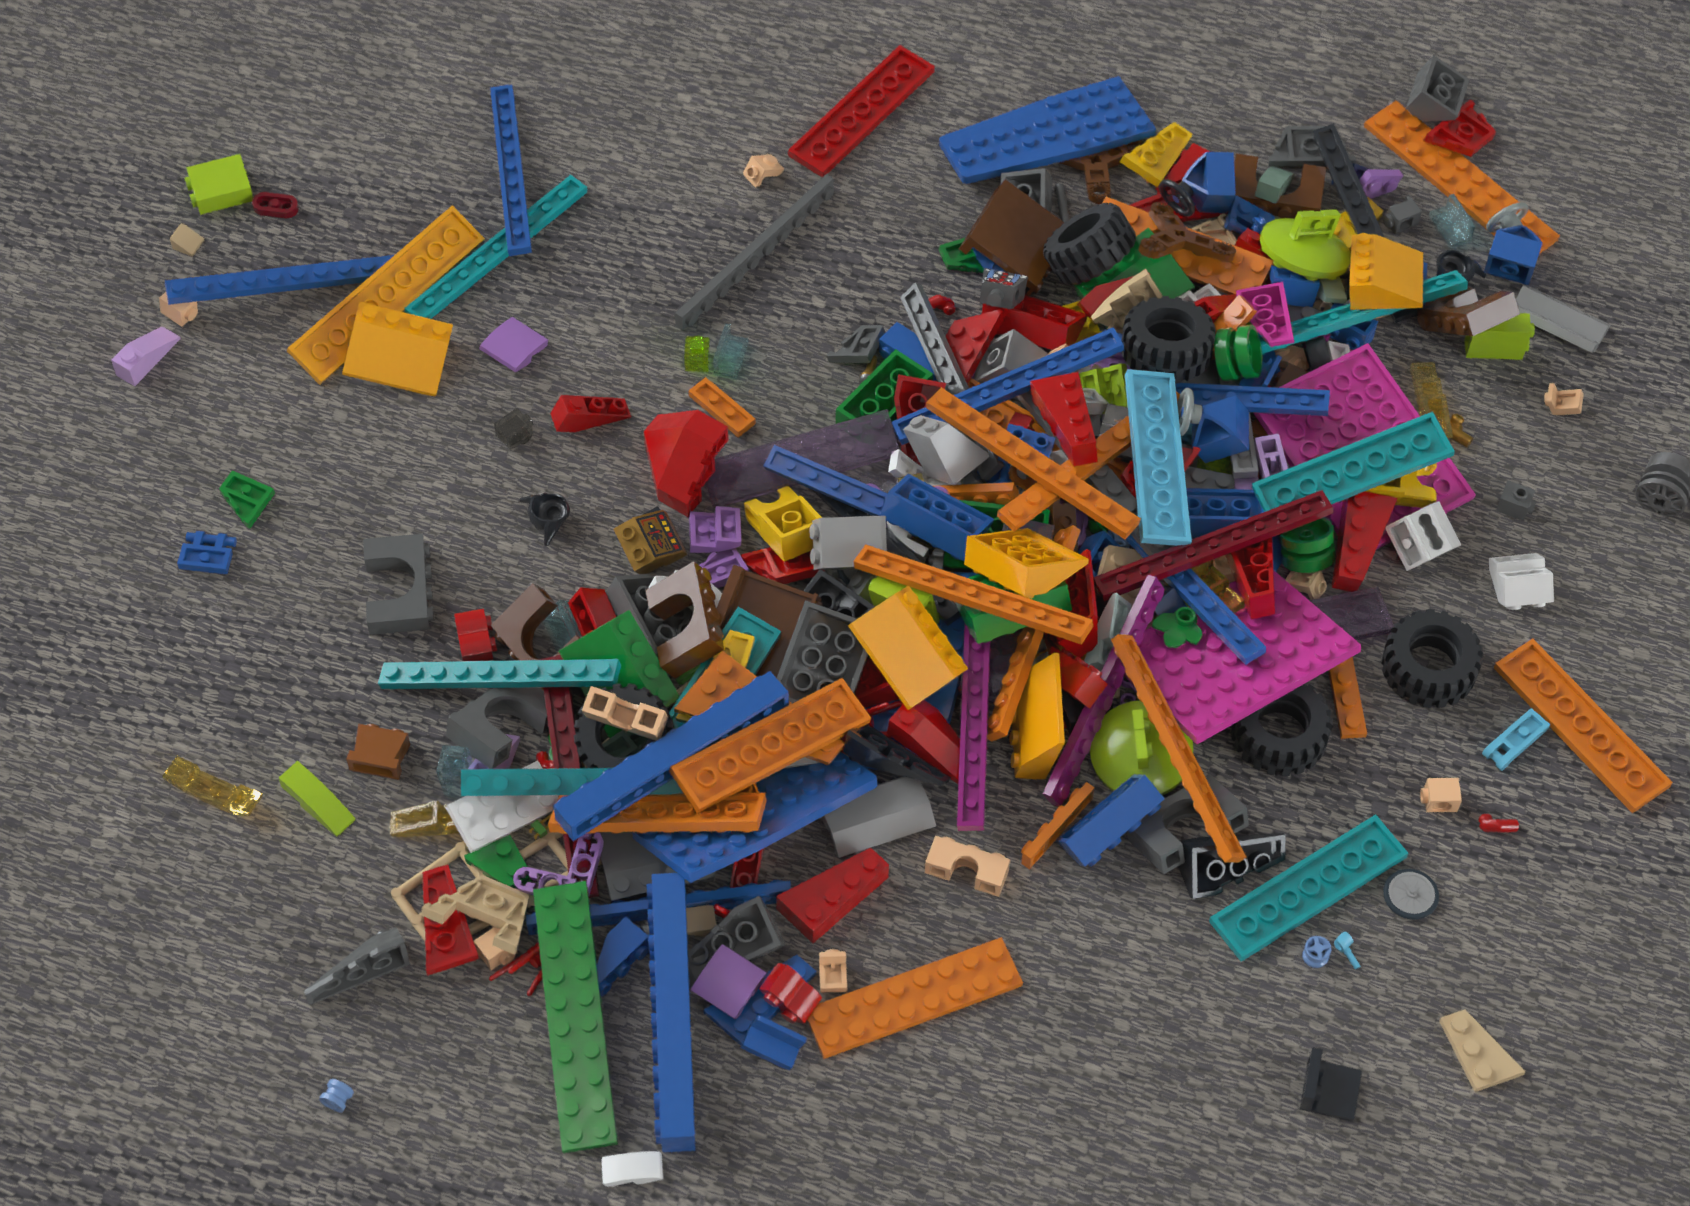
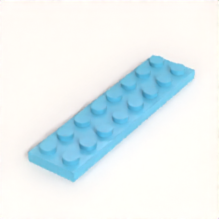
(1157, 458)

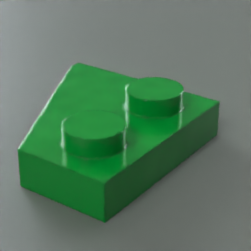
(957, 260)
(246, 496)
(499, 861)

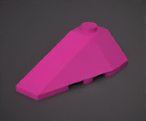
(1272, 313)

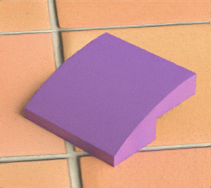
(513, 344)
(715, 530)
(728, 981)

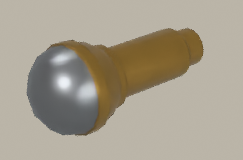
(869, 369)

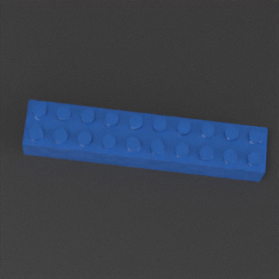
(672, 1018)

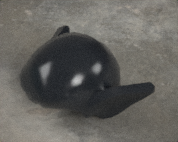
(1455, 260)
(547, 513)

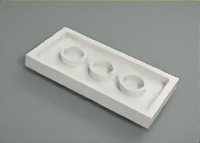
(490, 818)

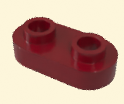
(276, 205)

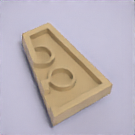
(1478, 1052)

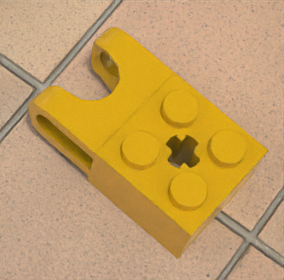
(1409, 489)
(783, 523)

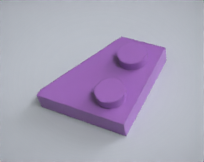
(721, 564)

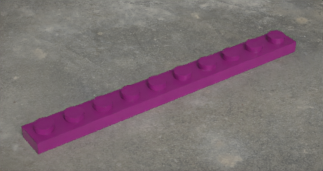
(1091, 719)
(973, 735)

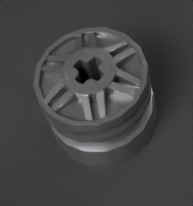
(1665, 484)

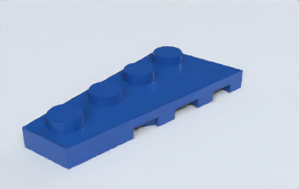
(756, 1005)

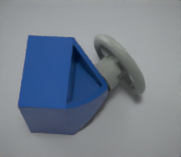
(1514, 245)
(1217, 427)

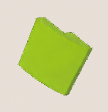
(1108, 383)

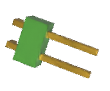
(538, 828)

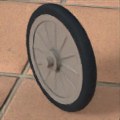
(1411, 894)

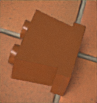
(378, 751)

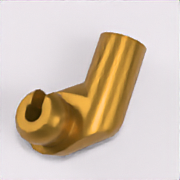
(1457, 431)

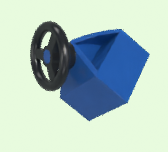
(1206, 184)

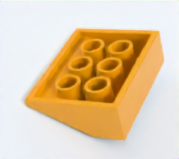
(1384, 274)
(397, 349)
(1022, 560)
(908, 647)
(1038, 721)

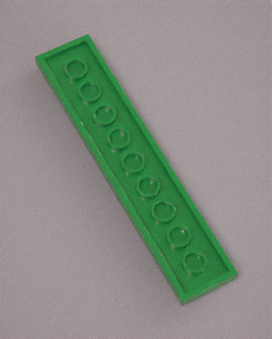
(575, 1017)

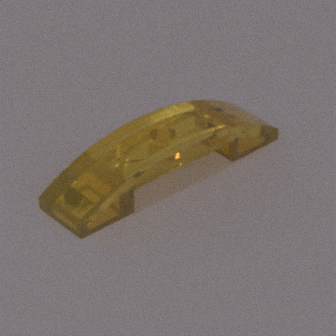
(210, 789)

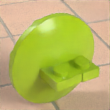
(1307, 244)
(1132, 746)

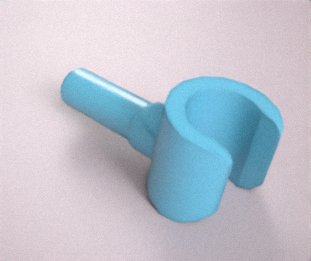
(1342, 943)

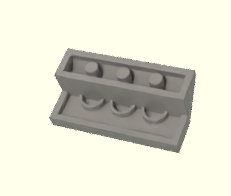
(1562, 319)
(880, 816)

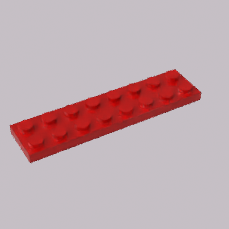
(861, 111)

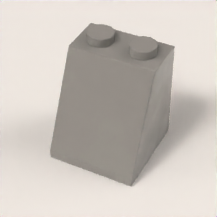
(1007, 354)
(943, 449)
(841, 539)

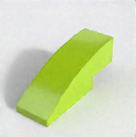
(316, 798)

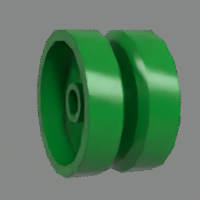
(1238, 353)
(1308, 547)

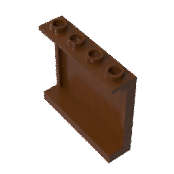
(1013, 234)
(768, 601)

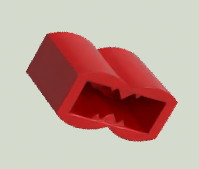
(474, 635)
(790, 993)

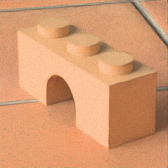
(624, 715)
(949, 855)

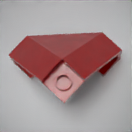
(683, 455)

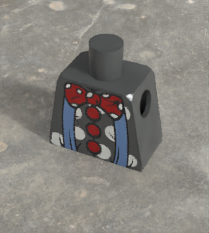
(1002, 288)

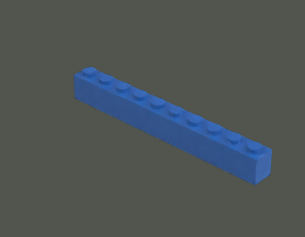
(650, 768)

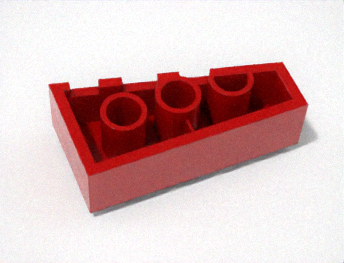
(1066, 411)
(1255, 577)

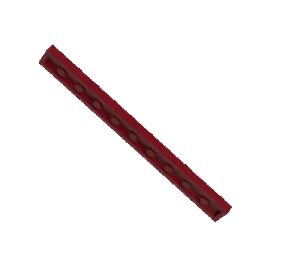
(1214, 544)
(565, 755)

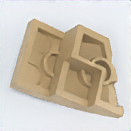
(1120, 302)

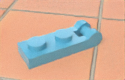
(1516, 738)

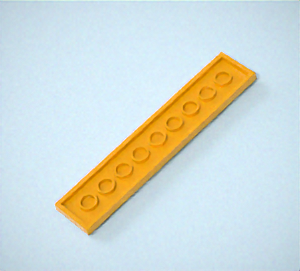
(392, 286)

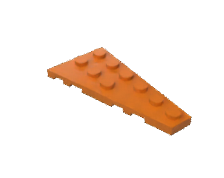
(720, 682)

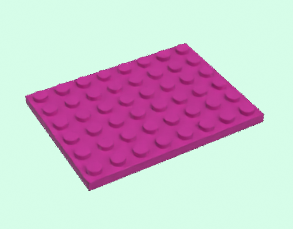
(1360, 405)
(1214, 688)

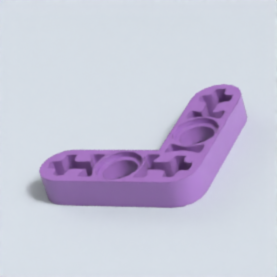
(596, 850)

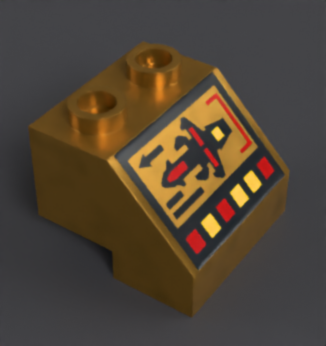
(650, 541)

